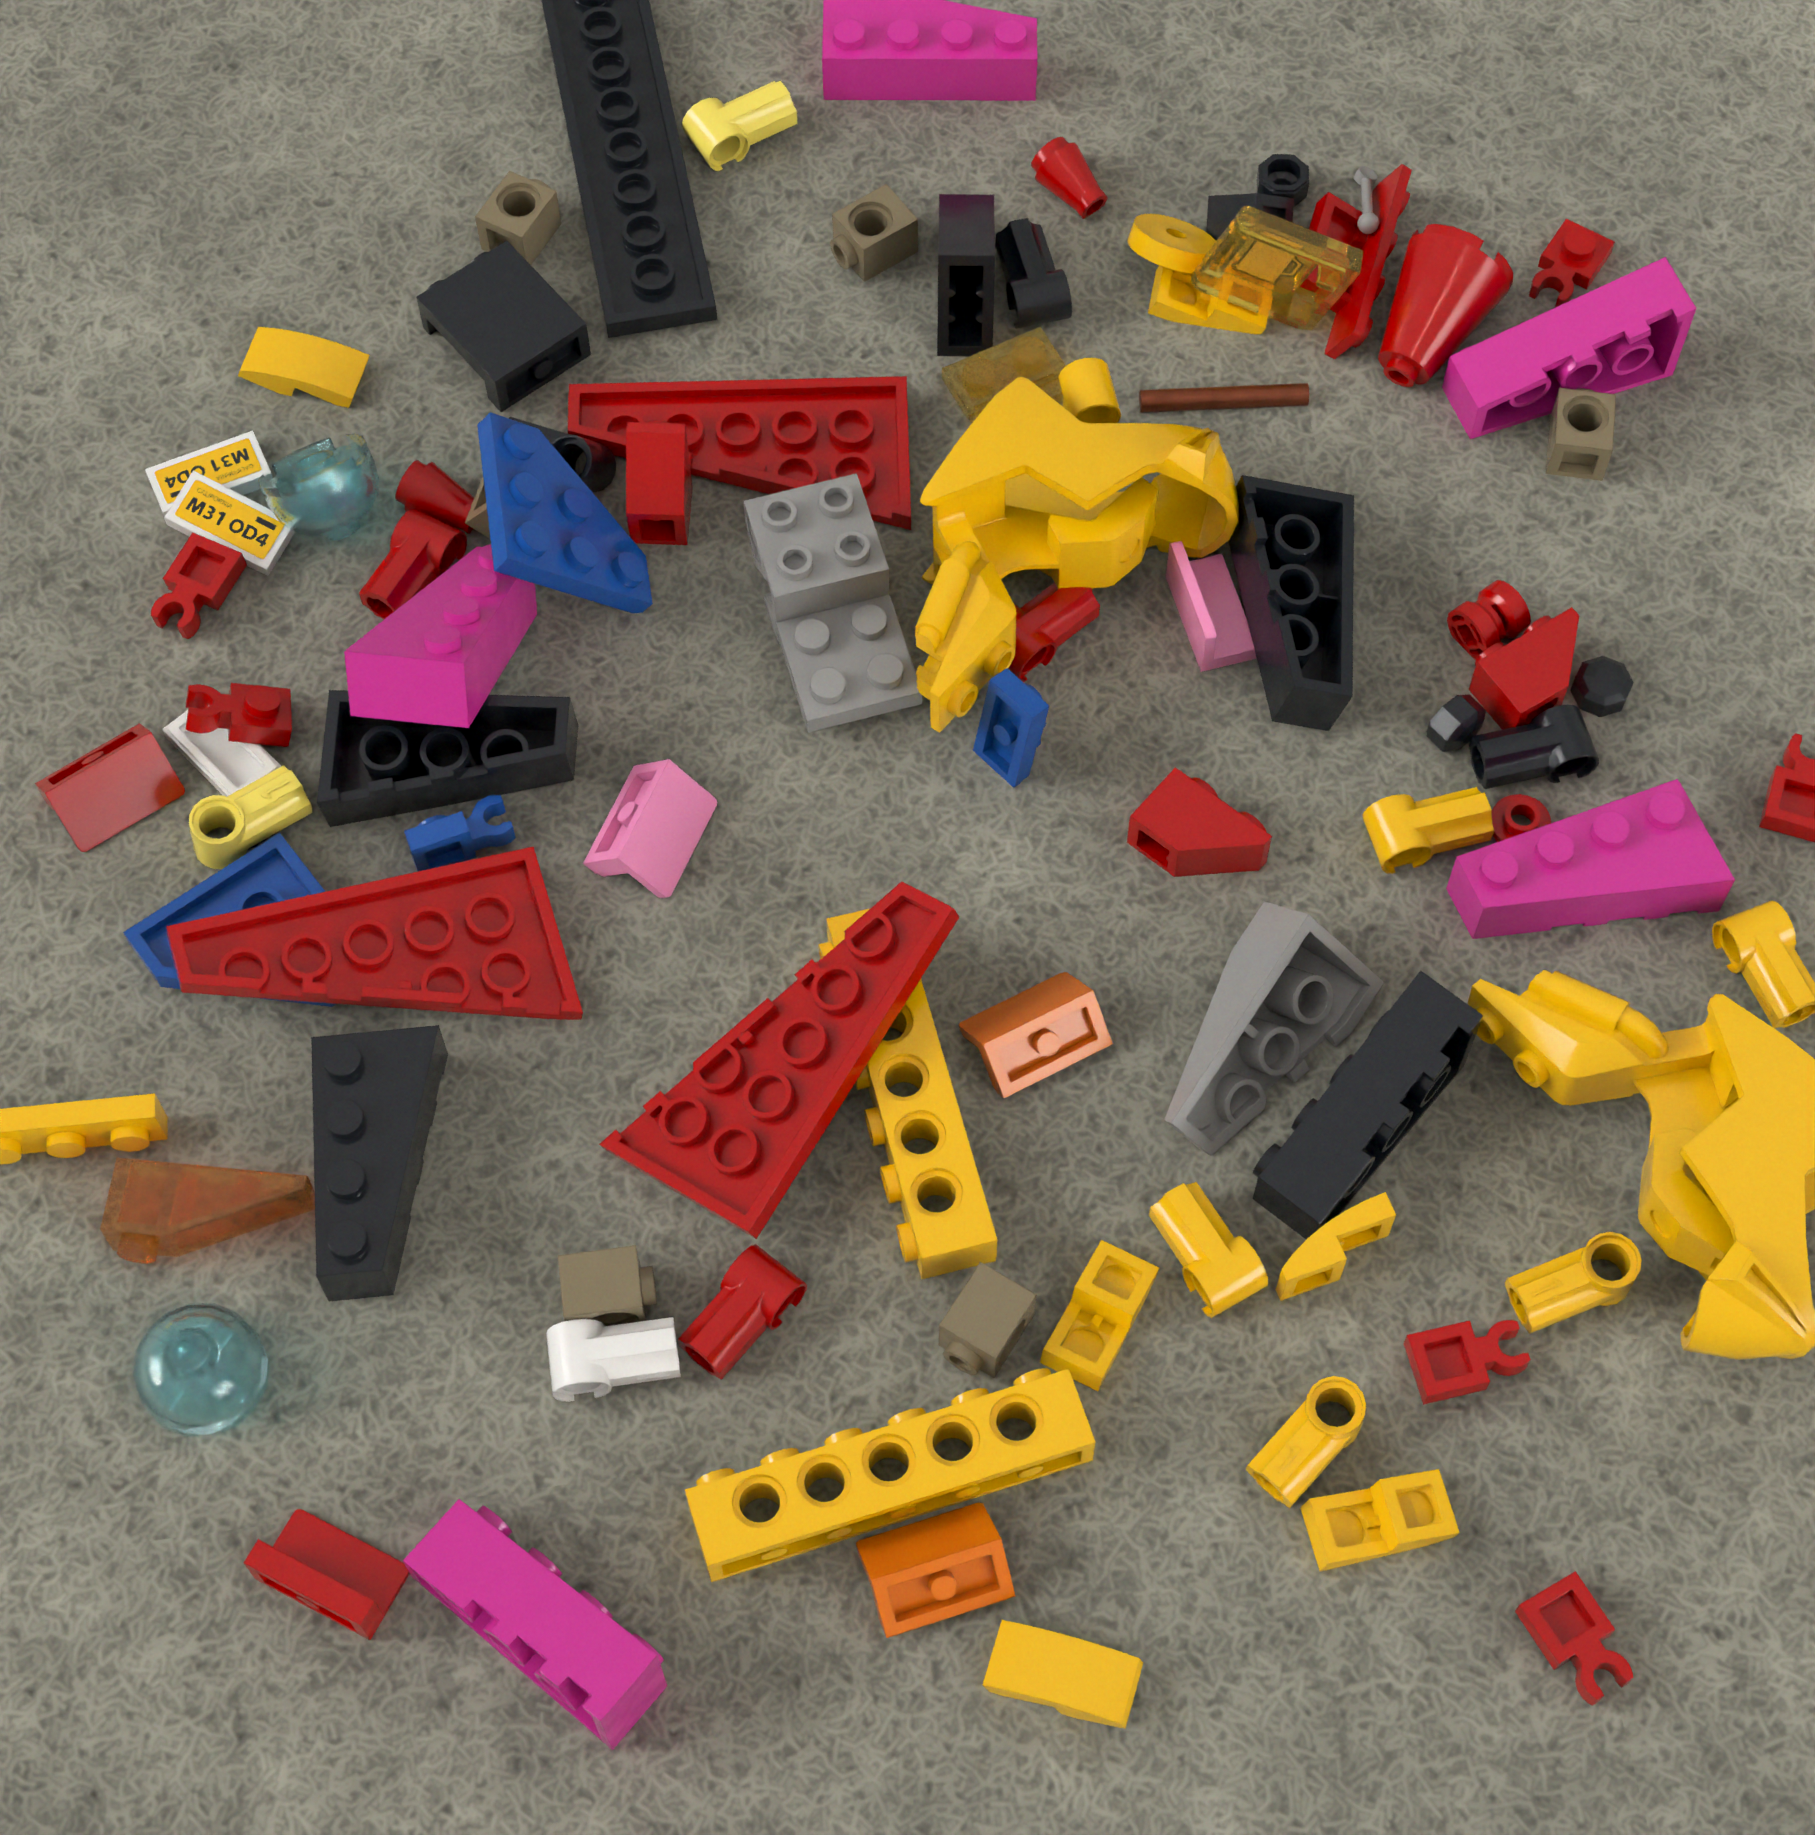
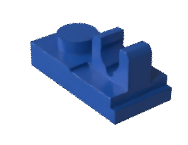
(1010, 726)

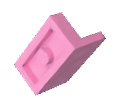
(1209, 609)
(652, 827)

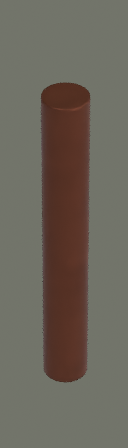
(1224, 397)

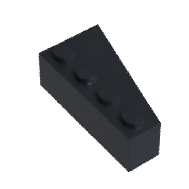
(1298, 595)
(407, 767)
(1367, 1107)
(369, 1145)

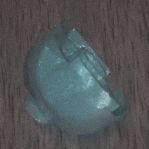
(323, 488)
(200, 1369)

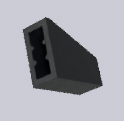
(965, 274)

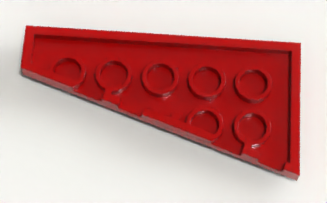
(770, 431)
(425, 940)
(774, 1081)

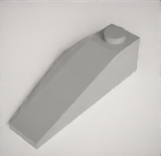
(1273, 1005)

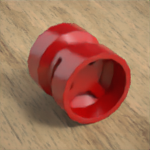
(1494, 616)

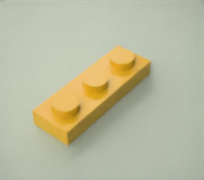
(71, 1127)

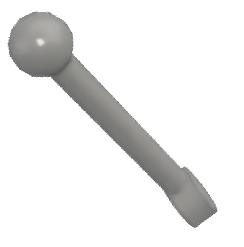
(1368, 221)

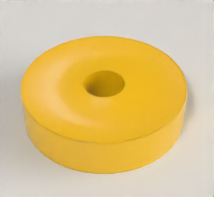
(1169, 242)

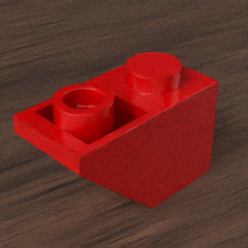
(658, 483)
(1528, 673)
(1195, 832)

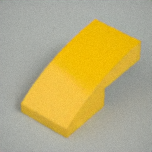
(1180, 302)
(306, 362)
(1322, 1254)
(1099, 1315)
(1379, 1520)
(1063, 1673)

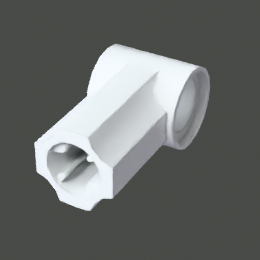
(596, 1357)

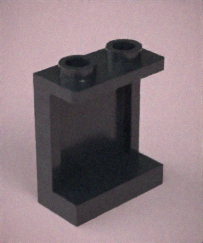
(505, 324)

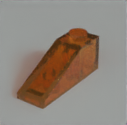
(187, 1207)

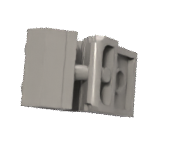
(831, 602)

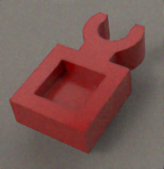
(1571, 259)
(198, 577)
(249, 713)
(1791, 795)
(1456, 1363)
(1570, 1628)

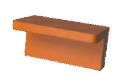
(1037, 1032)
(936, 1569)

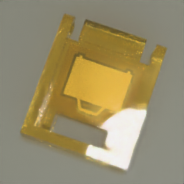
(1266, 260)

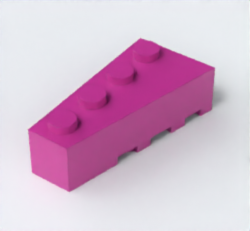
(926, 51)
(1595, 342)
(442, 646)
(1594, 867)
(539, 1621)

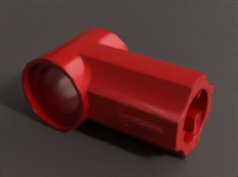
(418, 555)
(1048, 623)
(749, 1302)

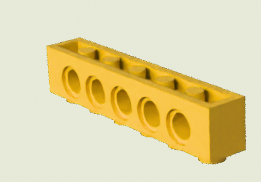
(965, 1231)
(867, 1503)

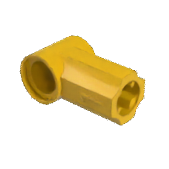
(1089, 391)
(1415, 830)
(1763, 949)
(1212, 1260)
(1571, 1285)
(1306, 1443)

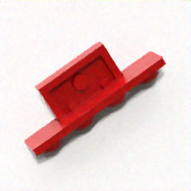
(1339, 221)

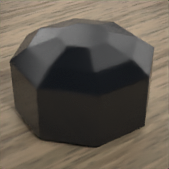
(1283, 177)
(1601, 686)
(1456, 723)

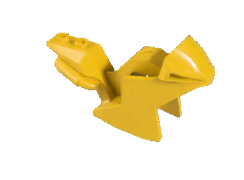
(1042, 494)
(1725, 1147)

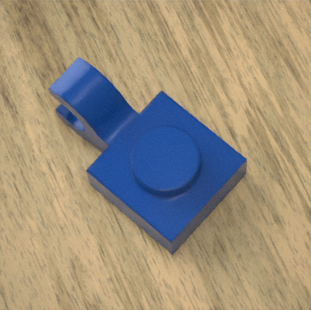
(454, 839)

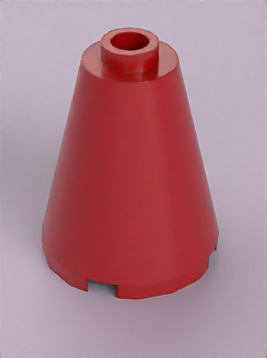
(1439, 301)

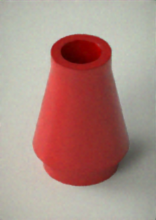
(1067, 175)
(435, 494)

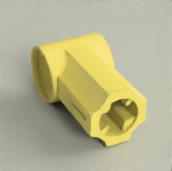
(728, 129)
(251, 813)

